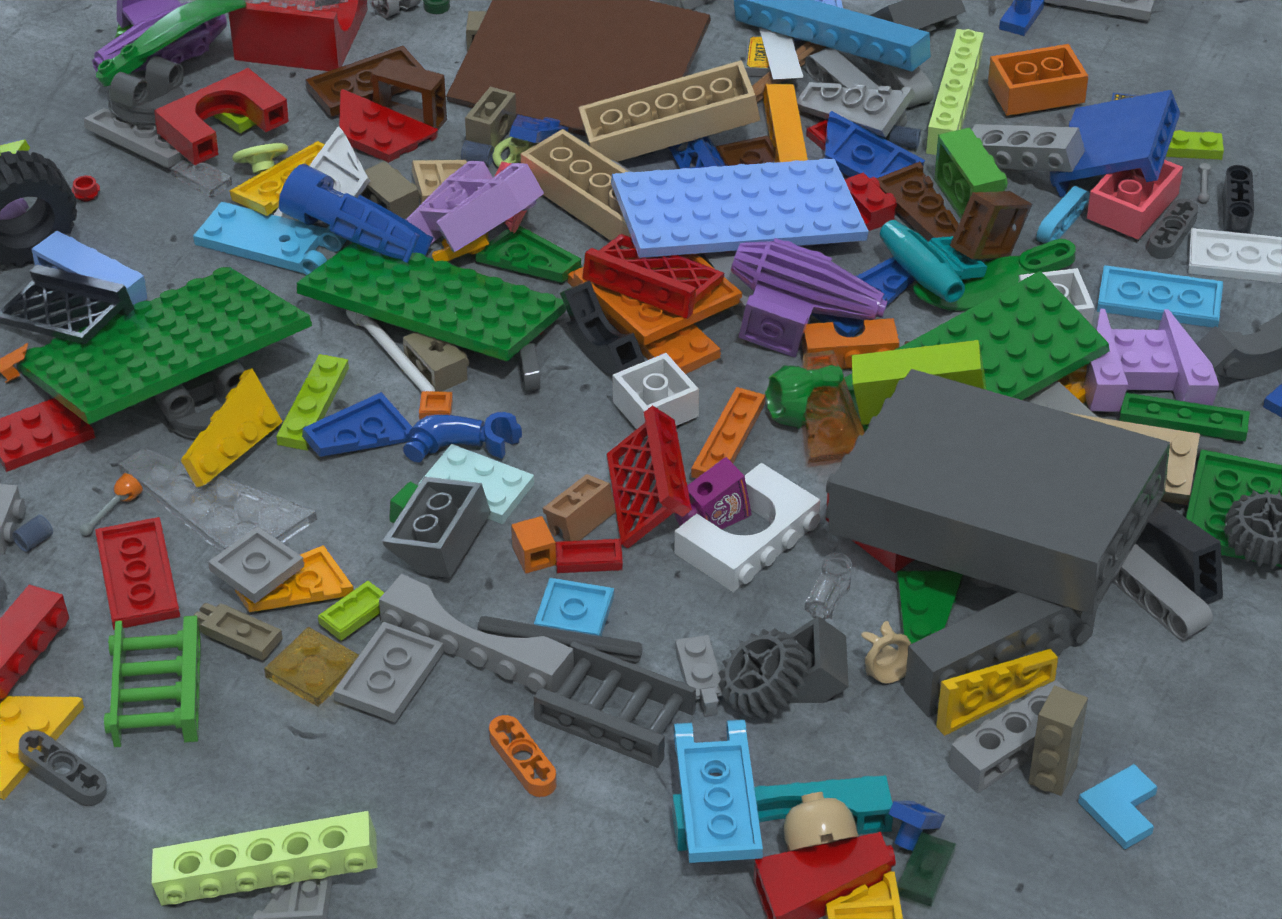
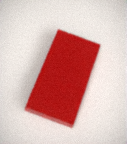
(137, 573)

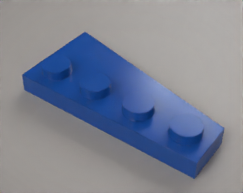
(886, 277)

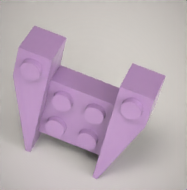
(475, 202)
(1148, 362)

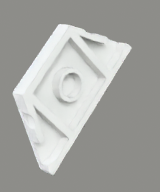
(341, 164)

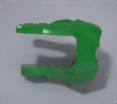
(792, 387)

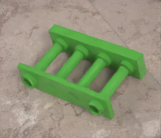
(184, 691)

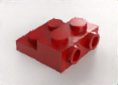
(871, 201)

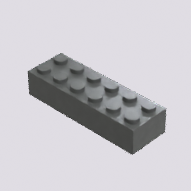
(991, 637)

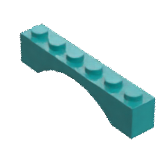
(864, 796)

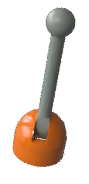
(126, 490)

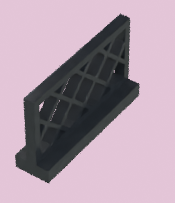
(70, 291)

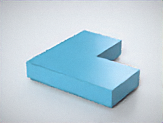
(1114, 804)

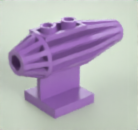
(142, 16)
(792, 285)

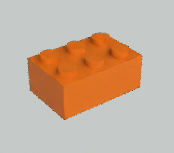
(1037, 79)

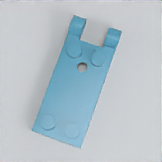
(266, 238)
(718, 809)

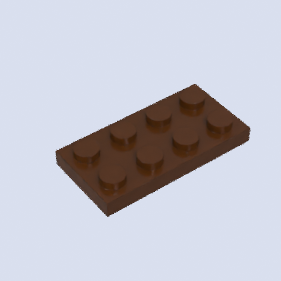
(354, 78)

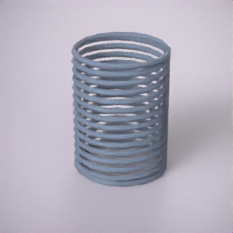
(905, 135)
(474, 151)
(33, 533)

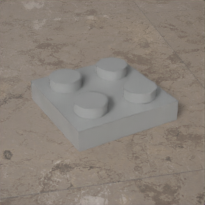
(256, 564)

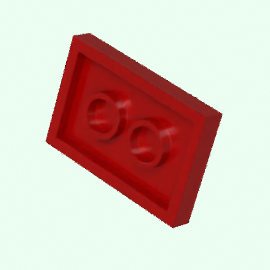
(40, 433)

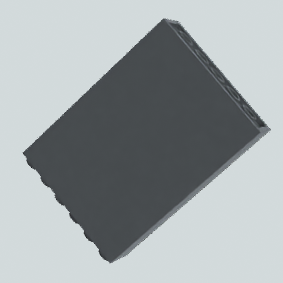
(999, 489)

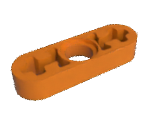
(522, 768)

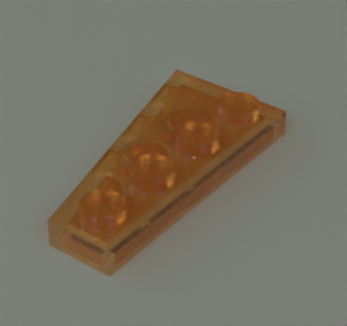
(829, 415)

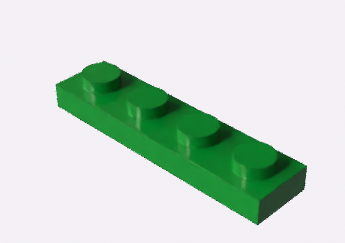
(1185, 416)

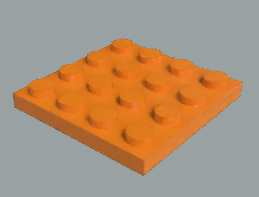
(653, 323)

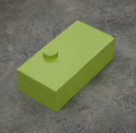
(878, 373)

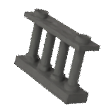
(608, 730)

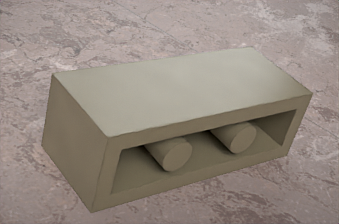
(1057, 740)

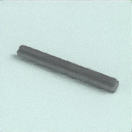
(615, 647)

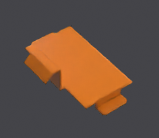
(9, 360)

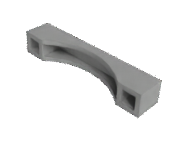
(527, 661)

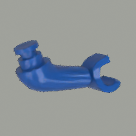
(442, 430)

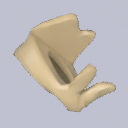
(884, 661)

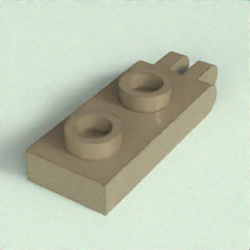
(238, 630)

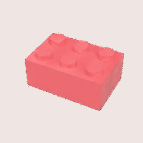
(1129, 202)

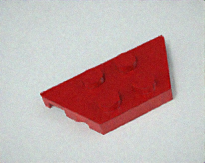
(380, 129)

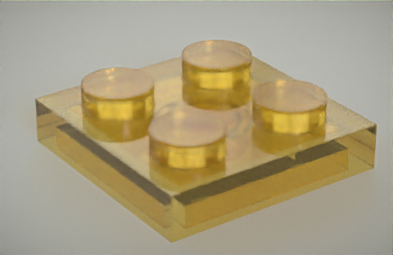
(311, 666)

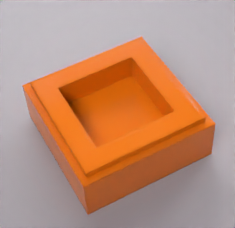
(435, 403)

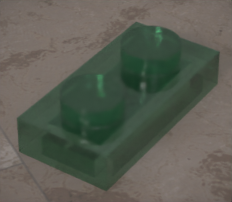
(926, 869)

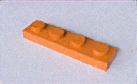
(730, 430)

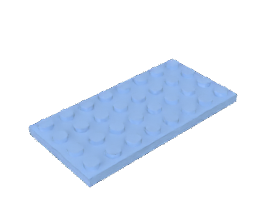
(735, 205)

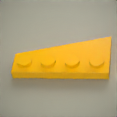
(233, 430)
(988, 689)

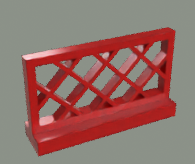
(650, 286)
(665, 467)

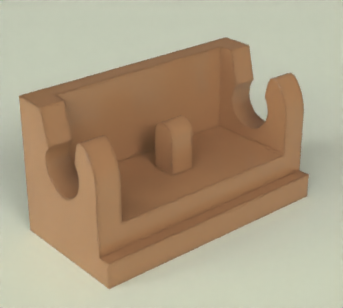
(580, 508)

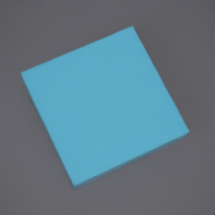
(575, 606)

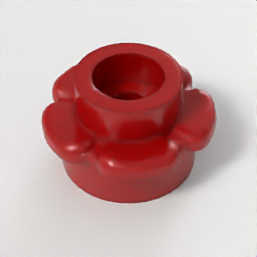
(85, 188)

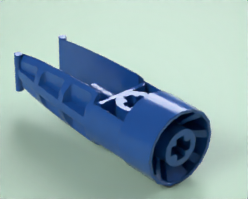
(311, 197)

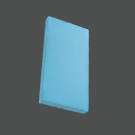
(1149, 293)

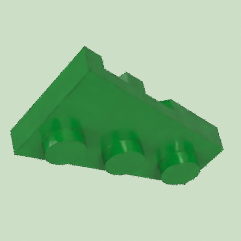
(529, 255)
(926, 601)

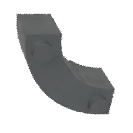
(1245, 355)

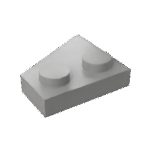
(299, 900)

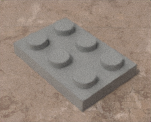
(388, 671)

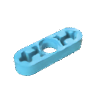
(1063, 215)

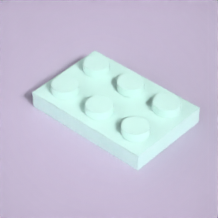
(501, 483)

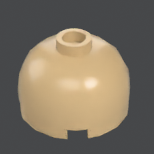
(818, 822)

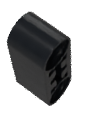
(1238, 199)

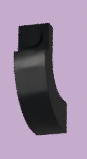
(595, 335)

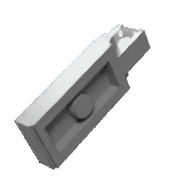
(700, 670)

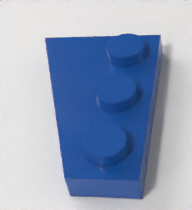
(535, 129)
(358, 427)

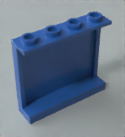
(1122, 137)

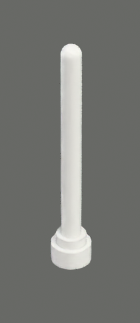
(392, 349)

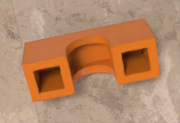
(876, 337)

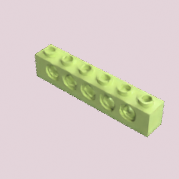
(955, 86)
(264, 858)

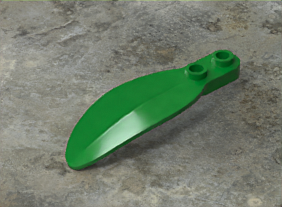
(162, 34)
(1004, 273)

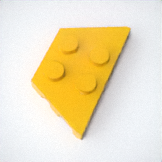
(27, 714)
(875, 902)

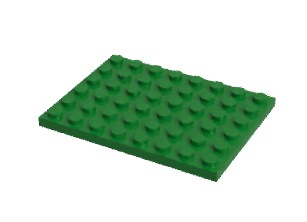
(163, 344)

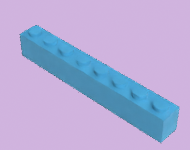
(839, 30)

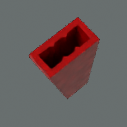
(806, 879)

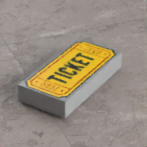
(756, 57)

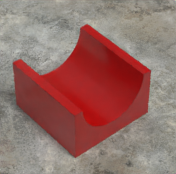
(295, 36)

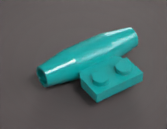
(931, 263)

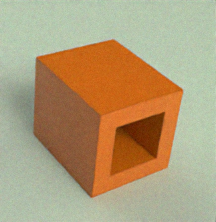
(533, 544)

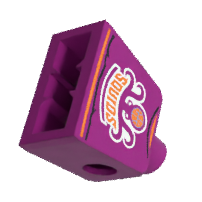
(719, 496)

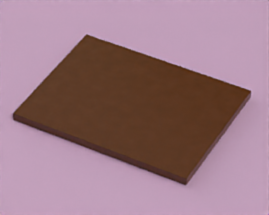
(576, 53)

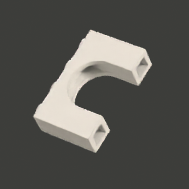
(737, 558)

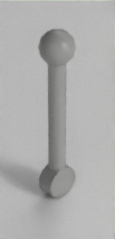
(1204, 169)

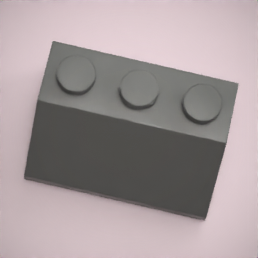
(922, 13)
(438, 525)

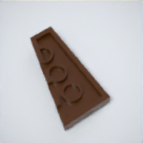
(919, 202)

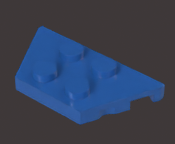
(862, 151)

